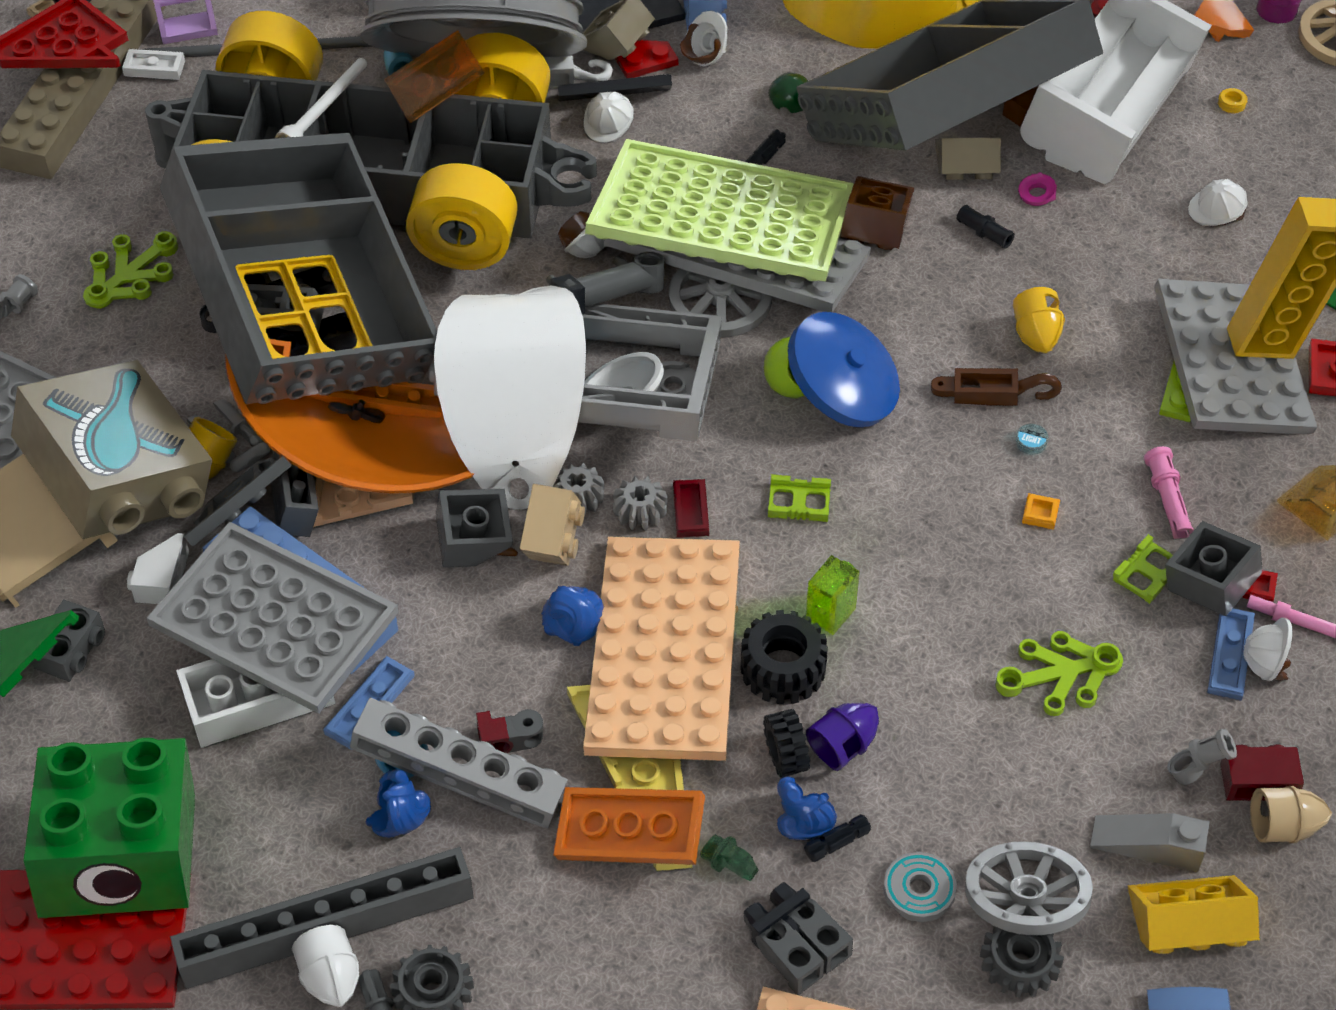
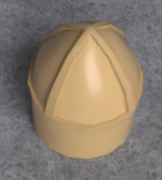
(1292, 814)

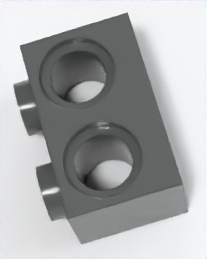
(73, 643)

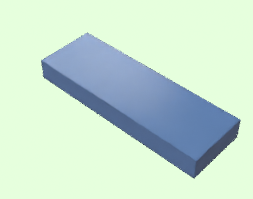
(1228, 662)
(382, 684)

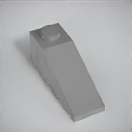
(1153, 838)

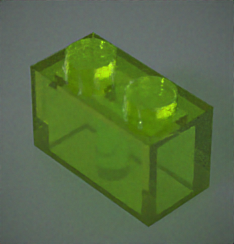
(832, 594)

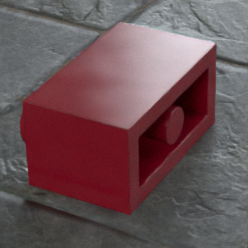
(1260, 768)

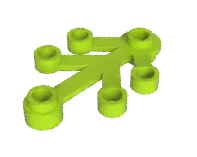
(103, 292)
(1062, 669)

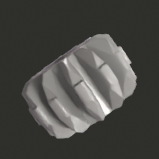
(584, 483)
(640, 503)

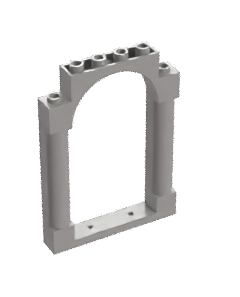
(669, 413)

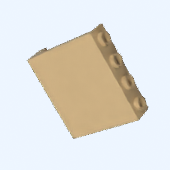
(33, 530)

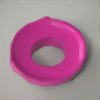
(1037, 180)

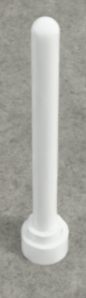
(324, 101)

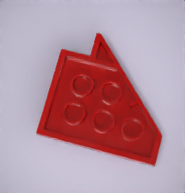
(63, 37)

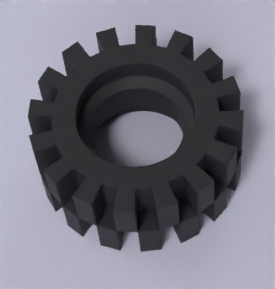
(786, 743)

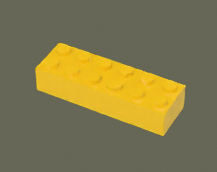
(1289, 284)

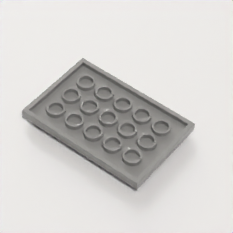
(1216, 384)
(273, 616)

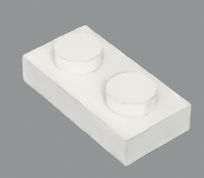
(153, 64)

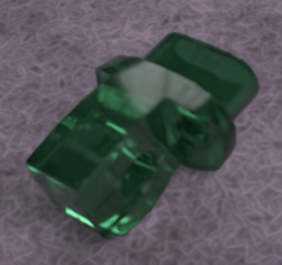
(725, 853)

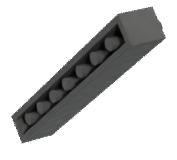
(353, 905)

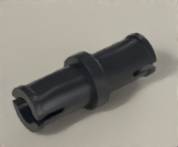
(985, 226)

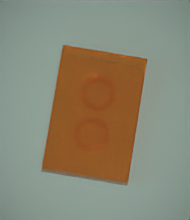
(434, 76)

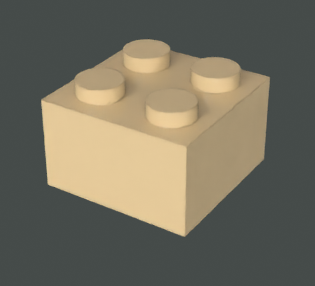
(552, 525)

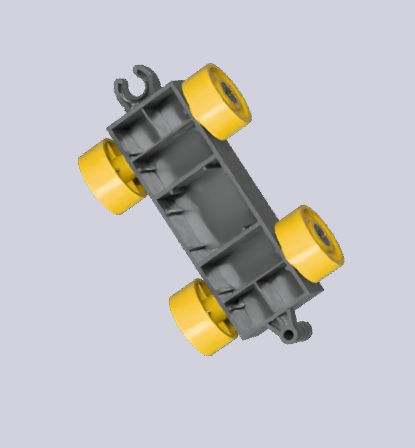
(453, 176)

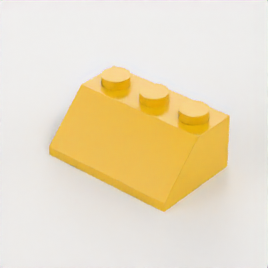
(1195, 913)

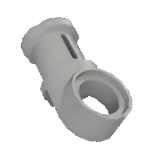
(17, 295)
(1200, 756)

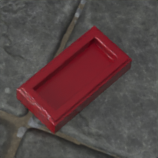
(691, 508)

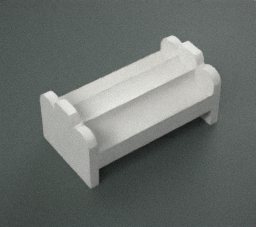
(1104, 105)

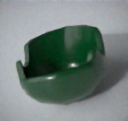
(784, 91)

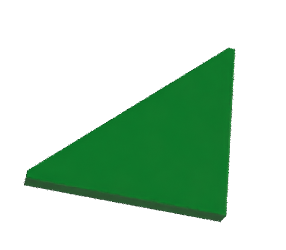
(28, 642)

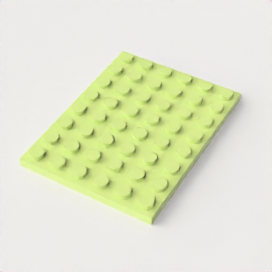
(721, 210)

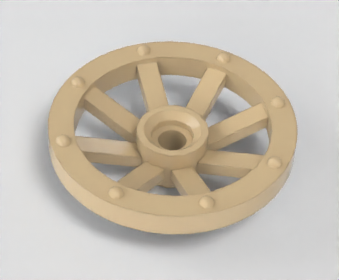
(1308, 21)

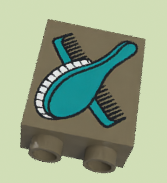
(110, 449)

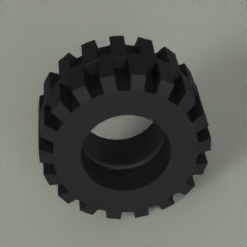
(780, 678)

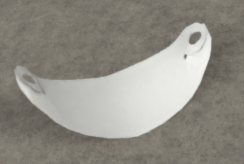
(512, 384)

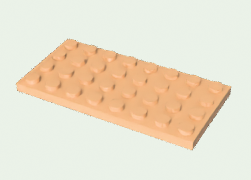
(664, 649)

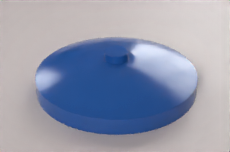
(843, 369)

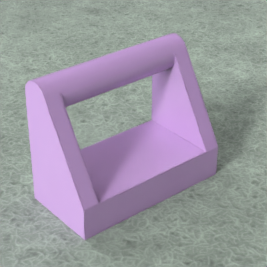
(185, 26)

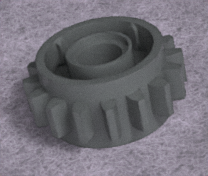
(429, 967)
(1019, 974)

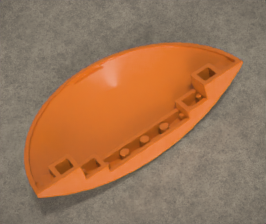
(399, 455)

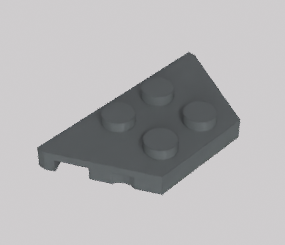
(227, 503)

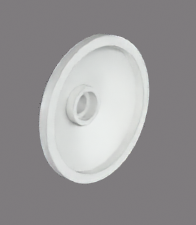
(630, 371)

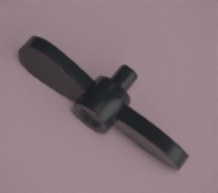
(357, 411)

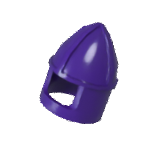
(843, 733)

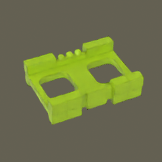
(799, 490)
(1138, 564)

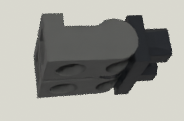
(798, 937)

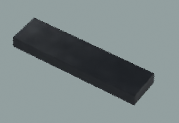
(622, 86)

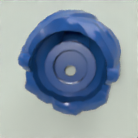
(572, 614)
(401, 806)
(803, 815)

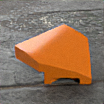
(1224, 18)

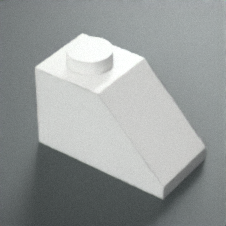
(158, 570)

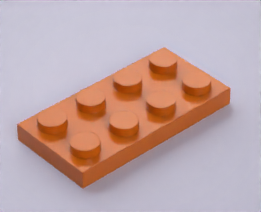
(630, 825)

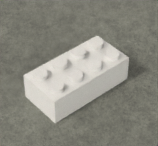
(230, 703)

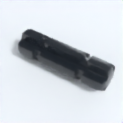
(767, 148)
(837, 838)

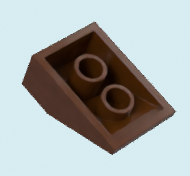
(877, 212)

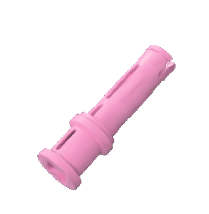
(1166, 480)

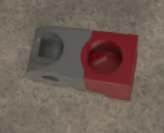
(511, 732)

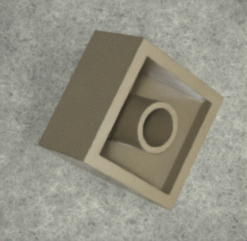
(618, 29)
(968, 156)

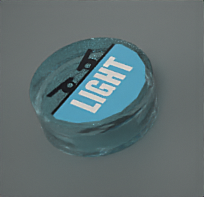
(1031, 439)

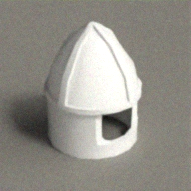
(327, 964)

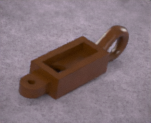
(995, 385)

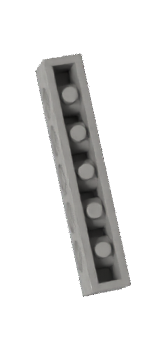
(467, 779)

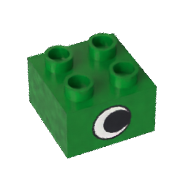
(110, 828)

